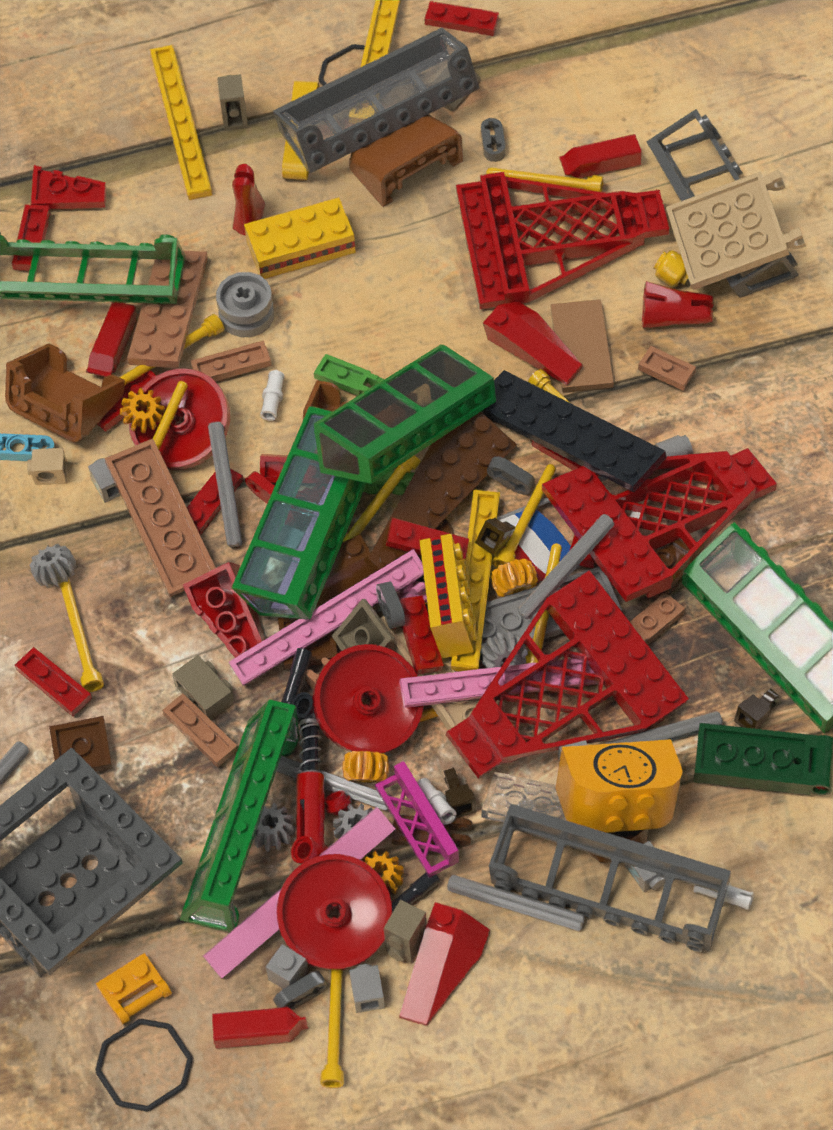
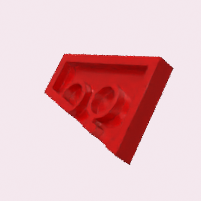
(66, 192)

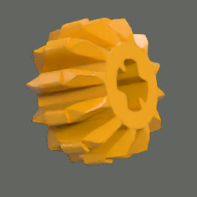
(140, 418)
(514, 577)
(365, 767)
(389, 867)

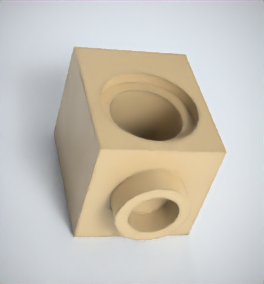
(48, 466)

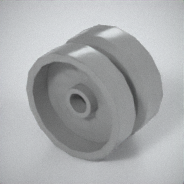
(245, 304)

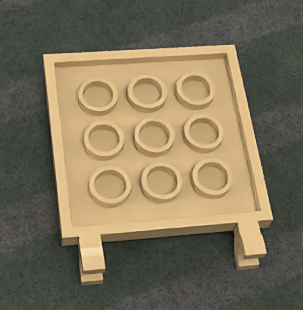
(731, 229)

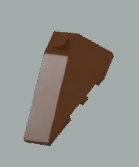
(348, 569)

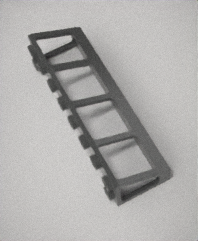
(682, 188)
(618, 851)

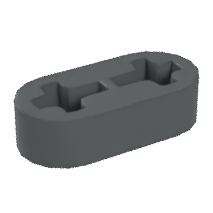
(488, 140)
(510, 475)
(390, 605)
(301, 991)

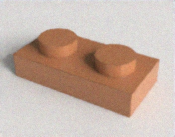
(666, 368)

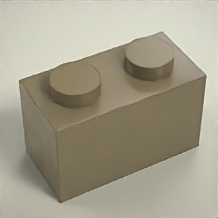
(232, 102)
(203, 687)
(404, 932)

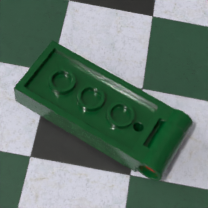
(764, 759)

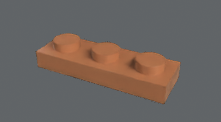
(233, 361)
(200, 730)

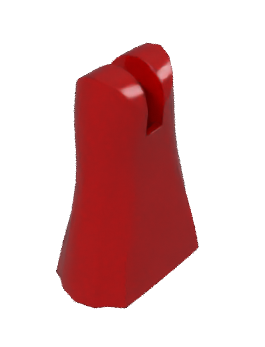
(248, 199)
(674, 307)

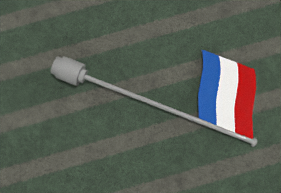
(542, 533)

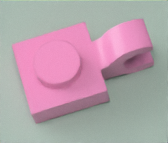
(414, 589)

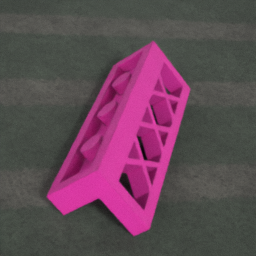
(427, 815)

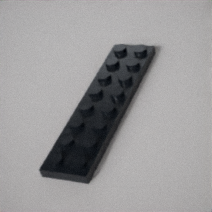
(573, 432)

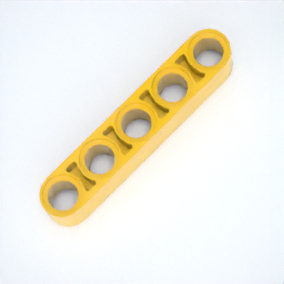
(292, 166)

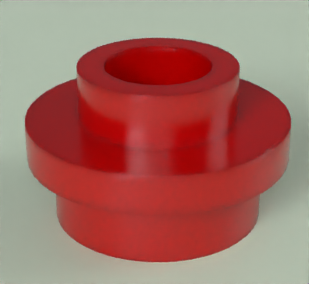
(337, 801)

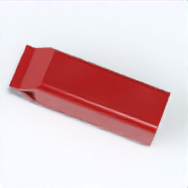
(602, 157)
(112, 339)
(256, 1027)

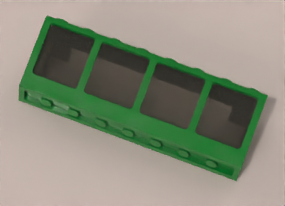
(402, 415)

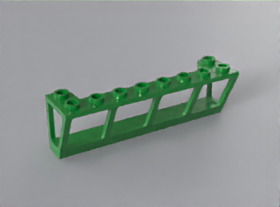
(164, 248)

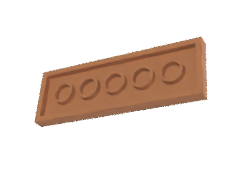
(164, 327)
(159, 515)

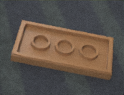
(584, 333)

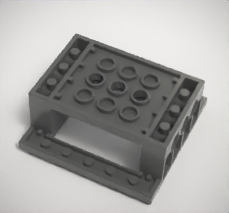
(100, 828)

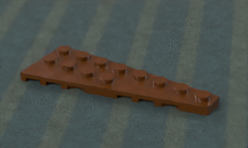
(444, 479)

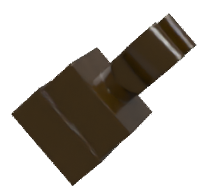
(494, 535)
(755, 711)
(459, 797)

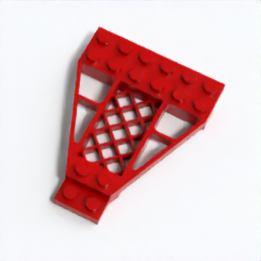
(496, 250)
(628, 555)
(609, 648)

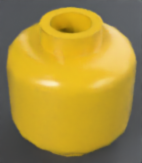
(671, 269)

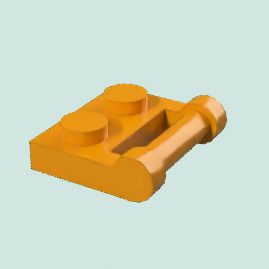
(130, 981)

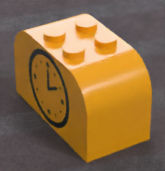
(619, 785)

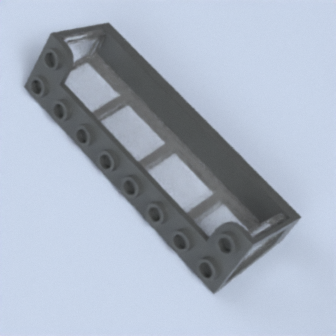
(377, 99)

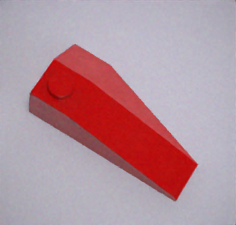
(531, 339)
(224, 609)
(446, 953)

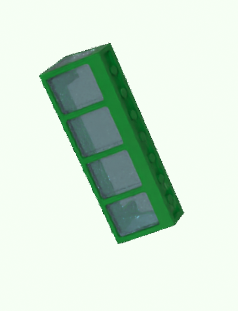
(298, 532)

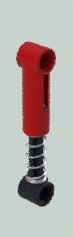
(309, 786)

